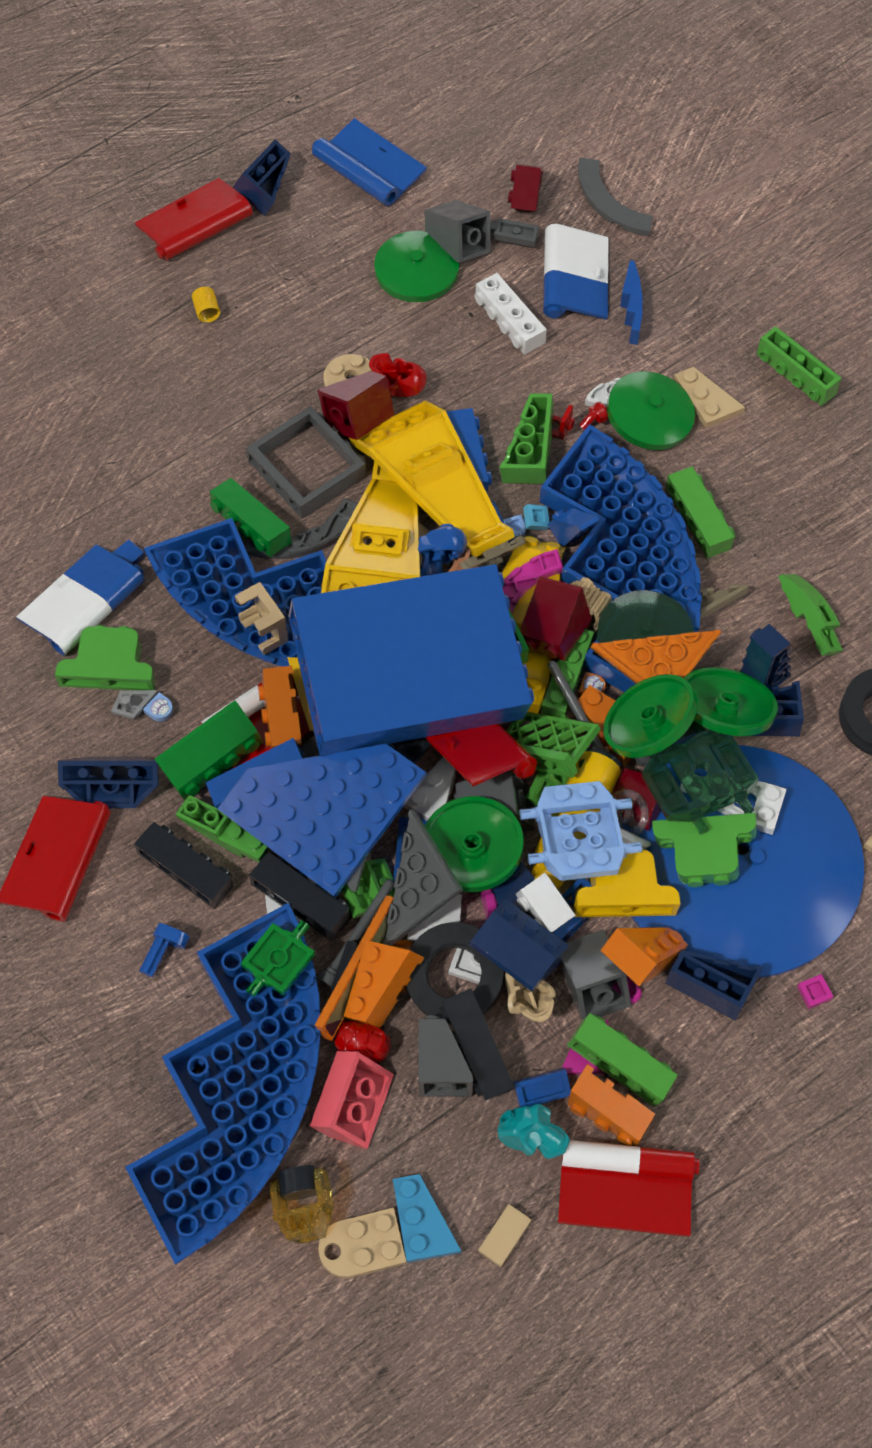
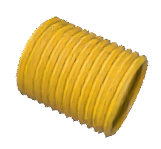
(205, 304)

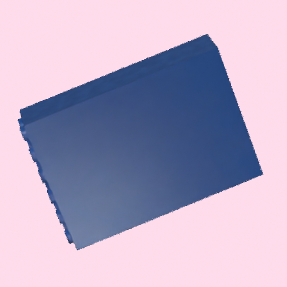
(409, 659)

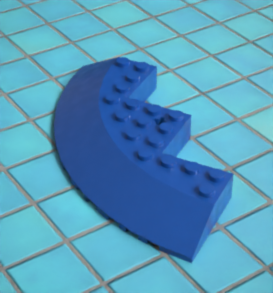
(638, 536)
(212, 566)
(244, 1100)

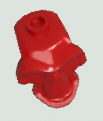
(403, 377)

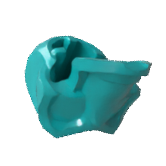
(530, 1129)

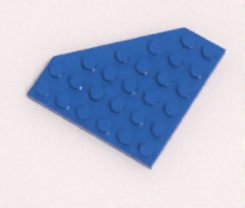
(325, 808)

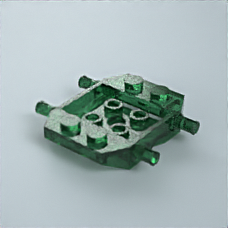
(727, 781)

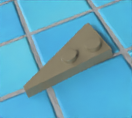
(493, 555)
(715, 600)

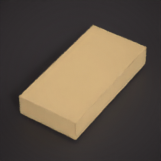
(504, 1235)

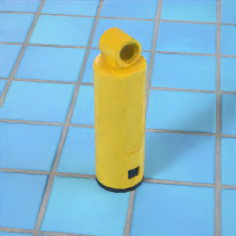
(592, 767)

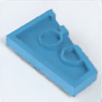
(421, 1223)

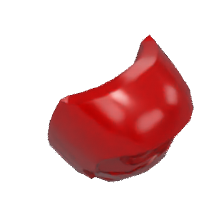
(363, 1039)

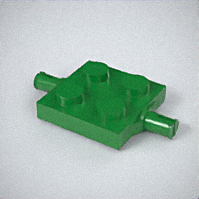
(278, 958)

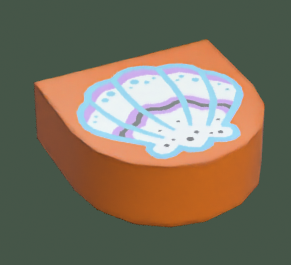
(594, 680)

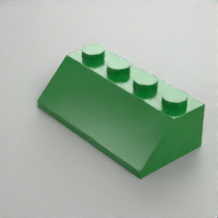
(209, 750)

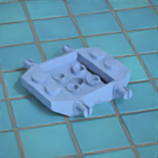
(576, 858)

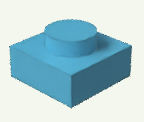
(536, 517)

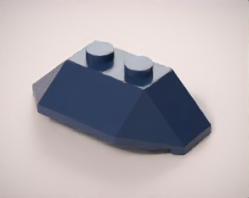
(110, 780)

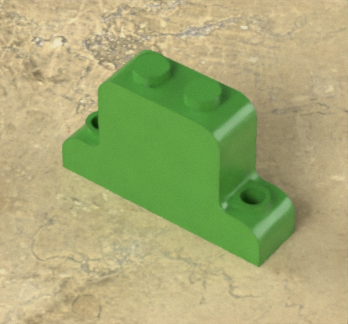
(107, 661)
(709, 855)

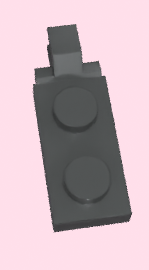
(514, 232)

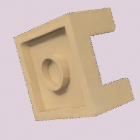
(264, 616)

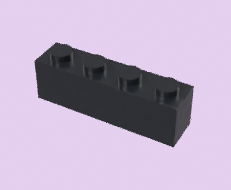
(184, 865)
(305, 898)
(478, 1044)

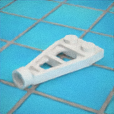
(767, 805)

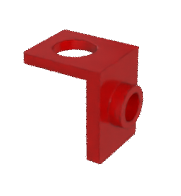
(566, 423)

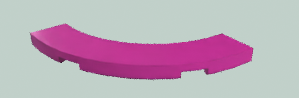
(527, 575)

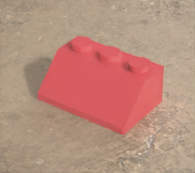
(352, 1099)

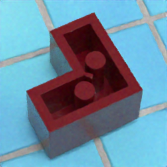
(526, 187)

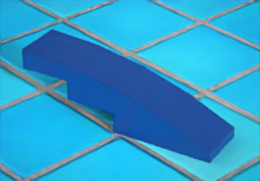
(632, 300)

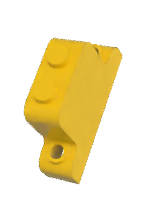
(628, 893)

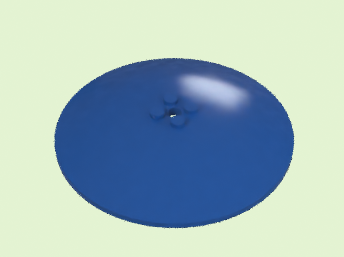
(791, 886)

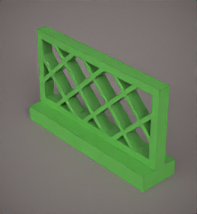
(554, 760)

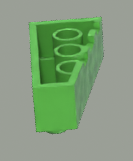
(530, 449)

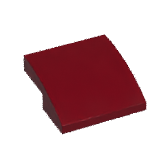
(633, 781)

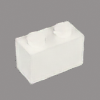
(544, 903)

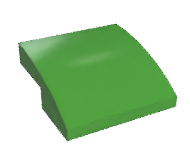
(372, 879)

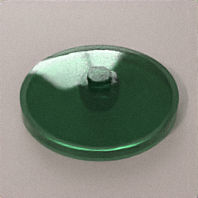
(642, 616)

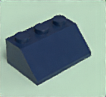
(519, 945)

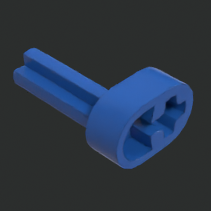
(164, 936)

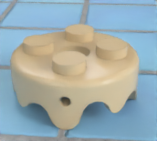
(343, 366)

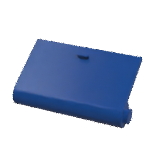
(369, 162)

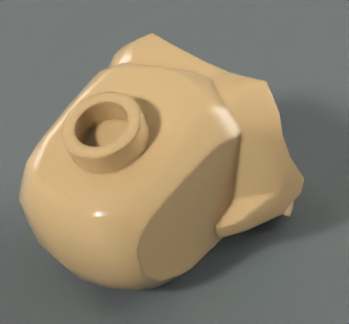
(534, 1004)

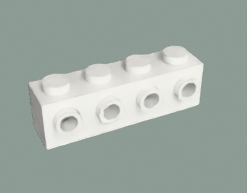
(510, 313)

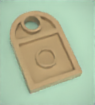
(366, 1245)

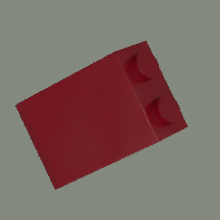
(357, 404)
(555, 618)

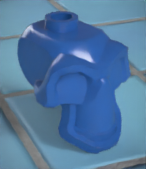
(440, 547)

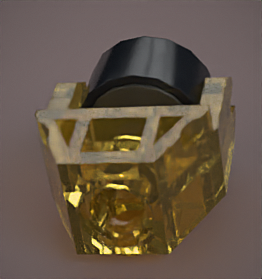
(306, 1222)

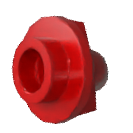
(596, 412)

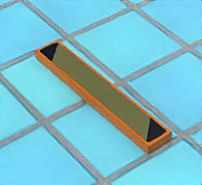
(334, 1010)

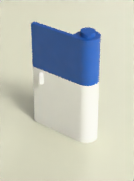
(575, 272)
(82, 597)

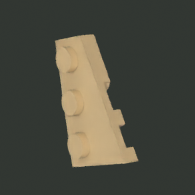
(709, 400)

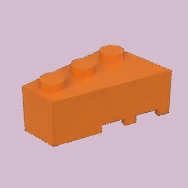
(280, 706)
(596, 708)
(644, 951)
(378, 982)
(609, 1108)

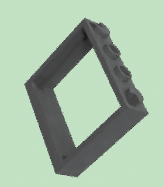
(281, 485)

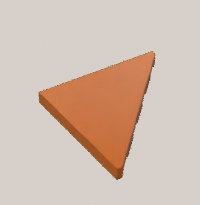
(657, 655)

